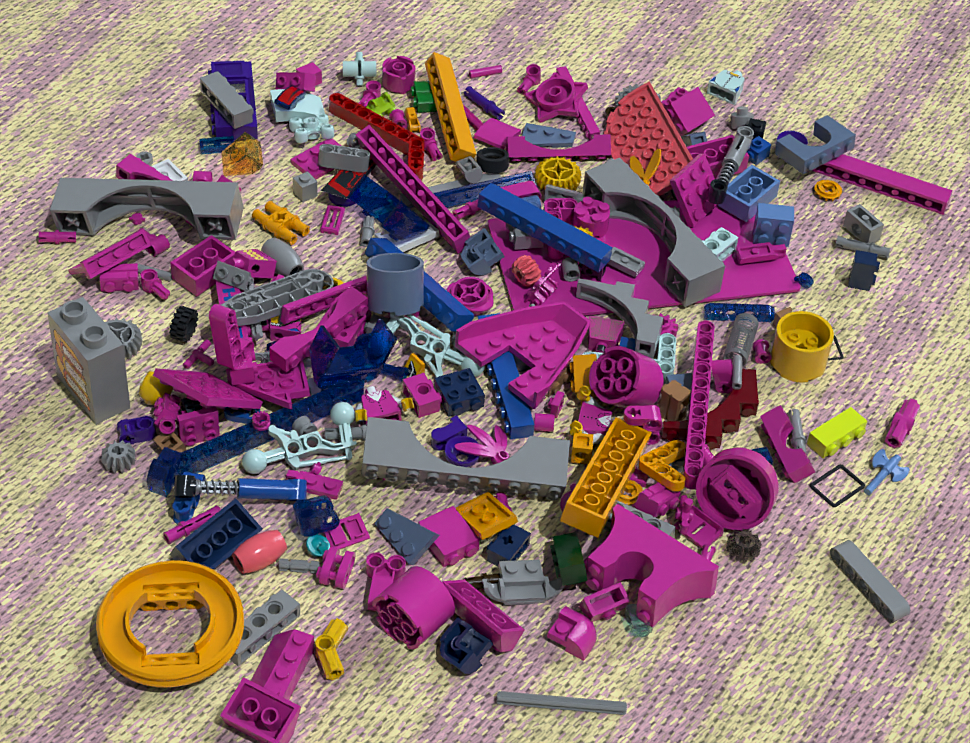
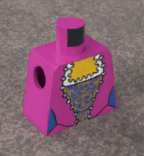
(279, 330)

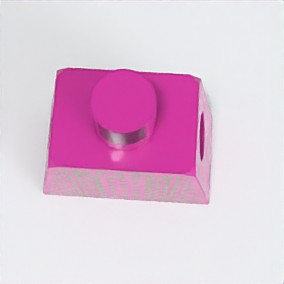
(604, 333)

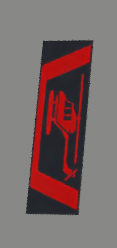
(345, 180)

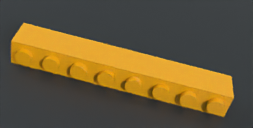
(450, 107)

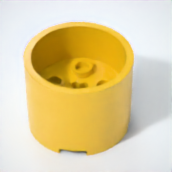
(801, 346)

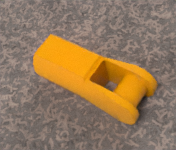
(412, 119)

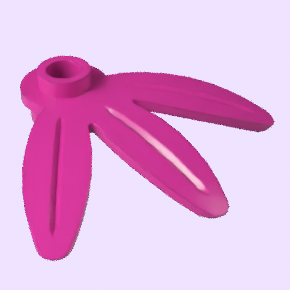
(492, 449)

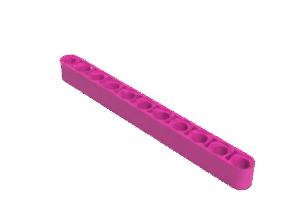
(698, 403)

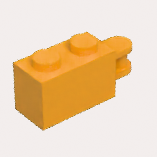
(581, 368)

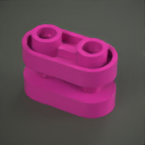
(330, 559)

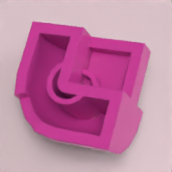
(574, 632)

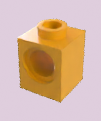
(582, 448)

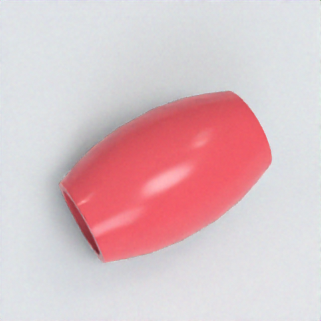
(259, 551)

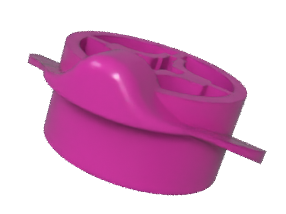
(470, 291)

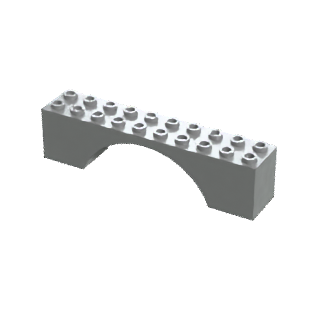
(91, 203)
(692, 267)
(396, 454)

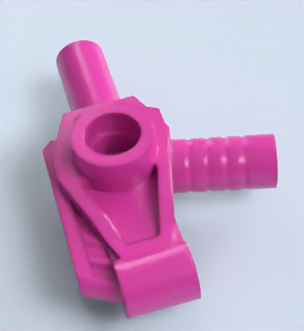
(684, 513)

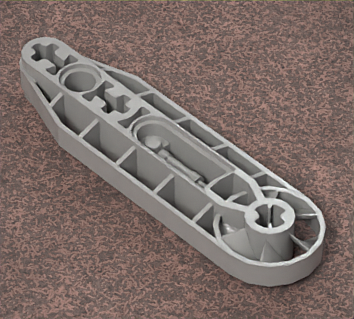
(267, 300)

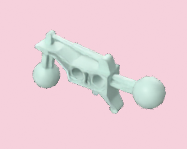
(432, 343)
(342, 415)

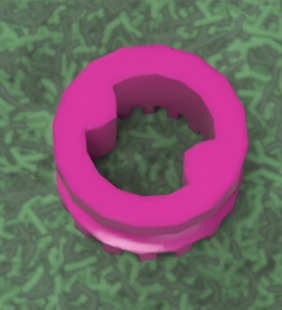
(257, 417)

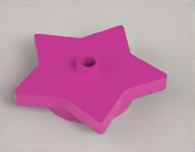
(556, 97)

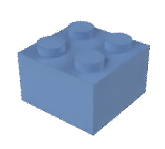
(773, 224)

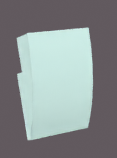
(305, 108)

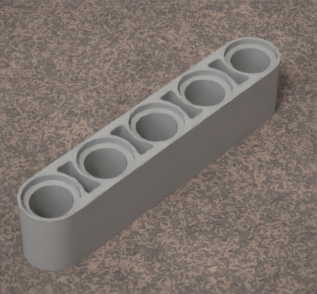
(870, 580)

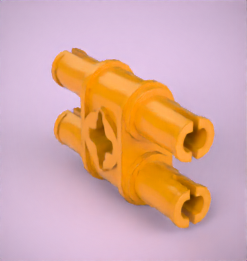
(280, 222)

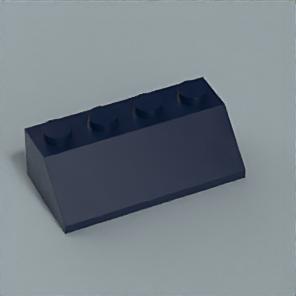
(218, 536)

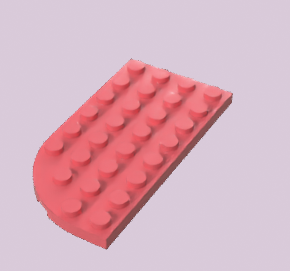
(640, 128)

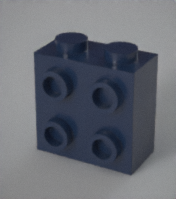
(459, 392)

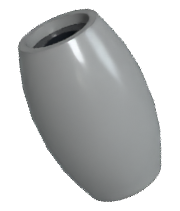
(287, 258)

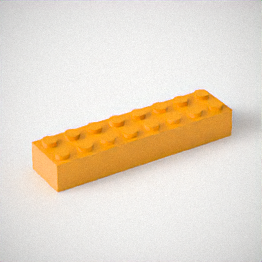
(605, 477)

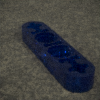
(716, 308)

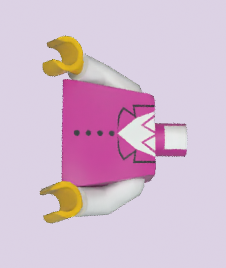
(381, 405)
(592, 418)

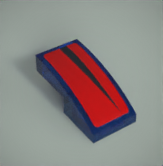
(289, 97)

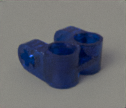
(310, 518)

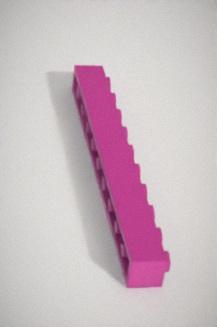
(585, 117)

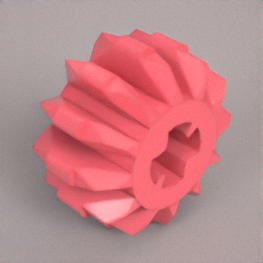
(526, 270)

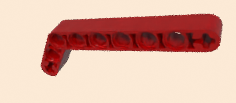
(390, 132)

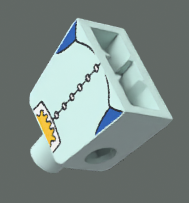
(726, 86)

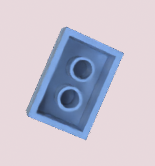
(748, 190)

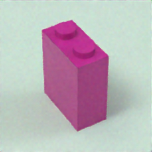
(689, 111)
(455, 538)

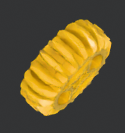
(557, 173)

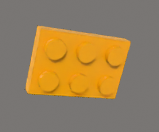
(486, 515)

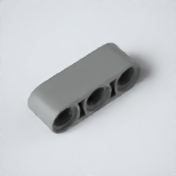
(343, 158)

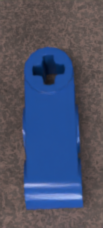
(185, 507)

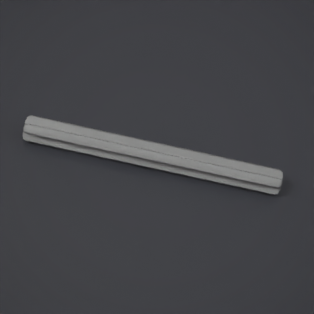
(561, 702)

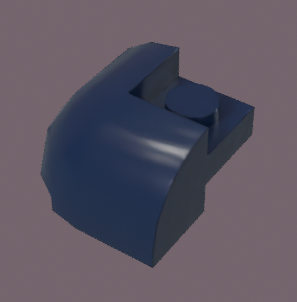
(464, 646)

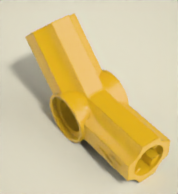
(329, 657)

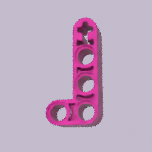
(564, 210)
(229, 347)

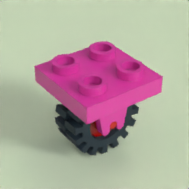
(197, 422)

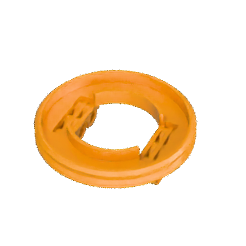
(170, 587)

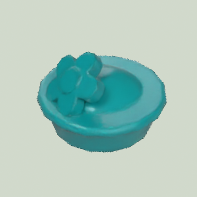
(317, 545)

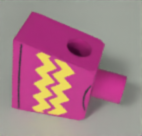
(255, 262)

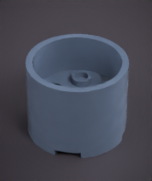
(395, 283)

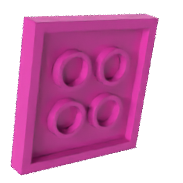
(692, 188)

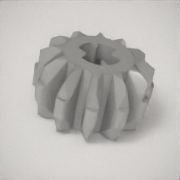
(118, 456)

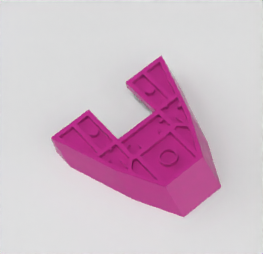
(537, 335)

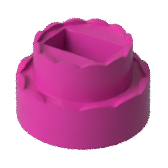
(737, 488)

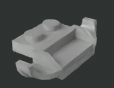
(522, 584)

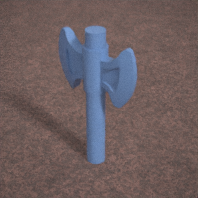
(888, 466)

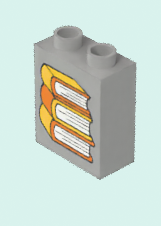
(89, 360)

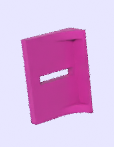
(355, 528)
(708, 534)

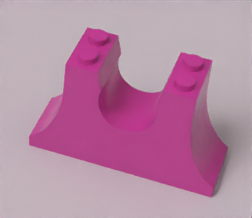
(645, 553)

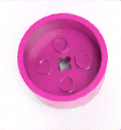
(626, 378)
(414, 607)

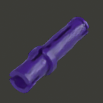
(488, 106)

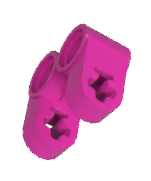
(647, 418)

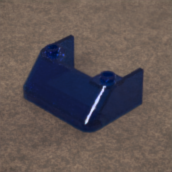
(387, 209)
(363, 360)

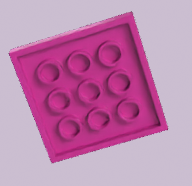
(207, 389)

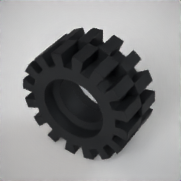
(183, 324)

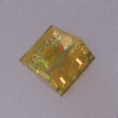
(242, 156)

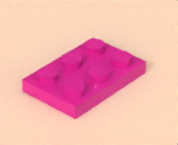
(308, 160)

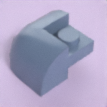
(481, 253)

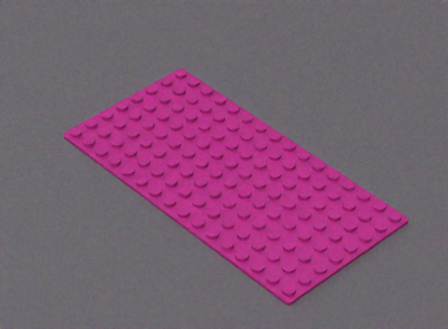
(738, 280)

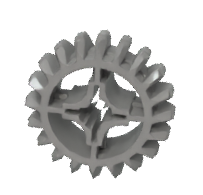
(128, 334)

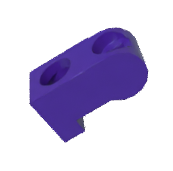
(444, 434)

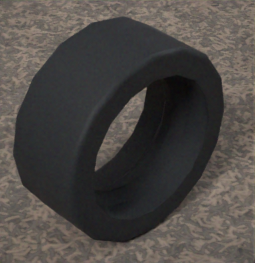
(493, 160)

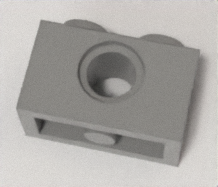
(863, 224)

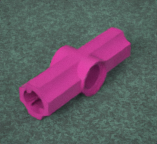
(902, 423)

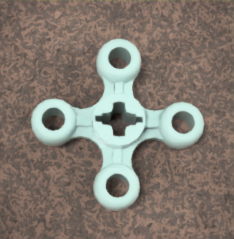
(311, 128)

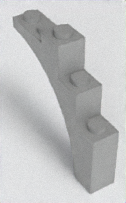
(632, 310)

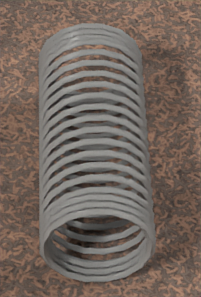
(734, 332)

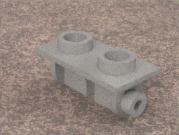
(232, 275)

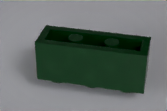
(568, 559)

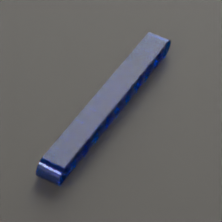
(247, 438)

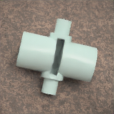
(359, 68)

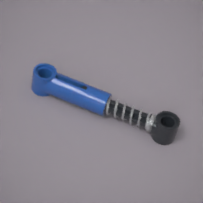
(290, 490)

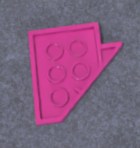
(276, 384)

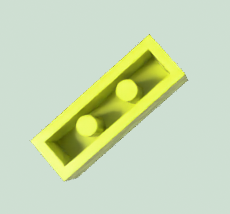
(837, 433)

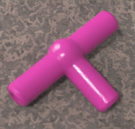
(199, 354)

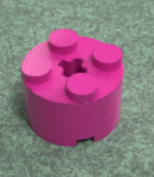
(398, 74)
(592, 215)

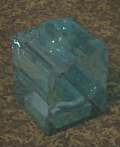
(637, 626)

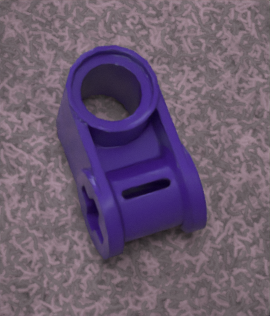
(138, 429)

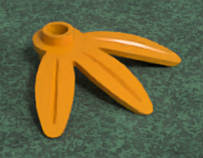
(637, 167)

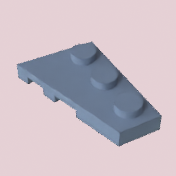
(548, 136)
(405, 535)

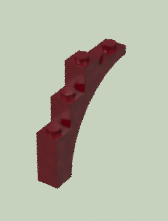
(725, 416)

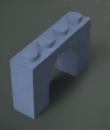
(806, 158)

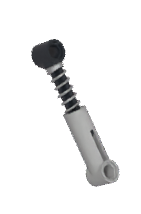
(730, 164)

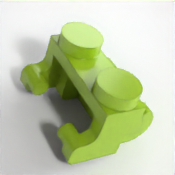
(382, 105)

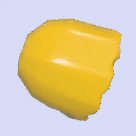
(151, 389)

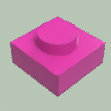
(556, 403)

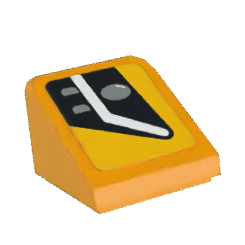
(415, 365)

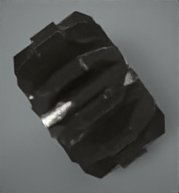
(743, 545)

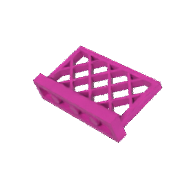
(112, 255)

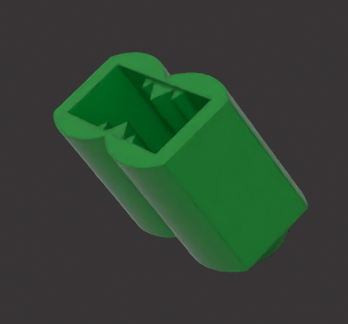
(423, 97)

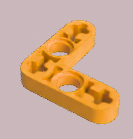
(653, 463)

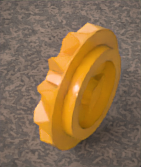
(825, 185)
(633, 488)

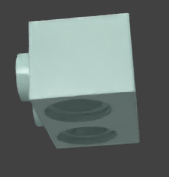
(721, 243)

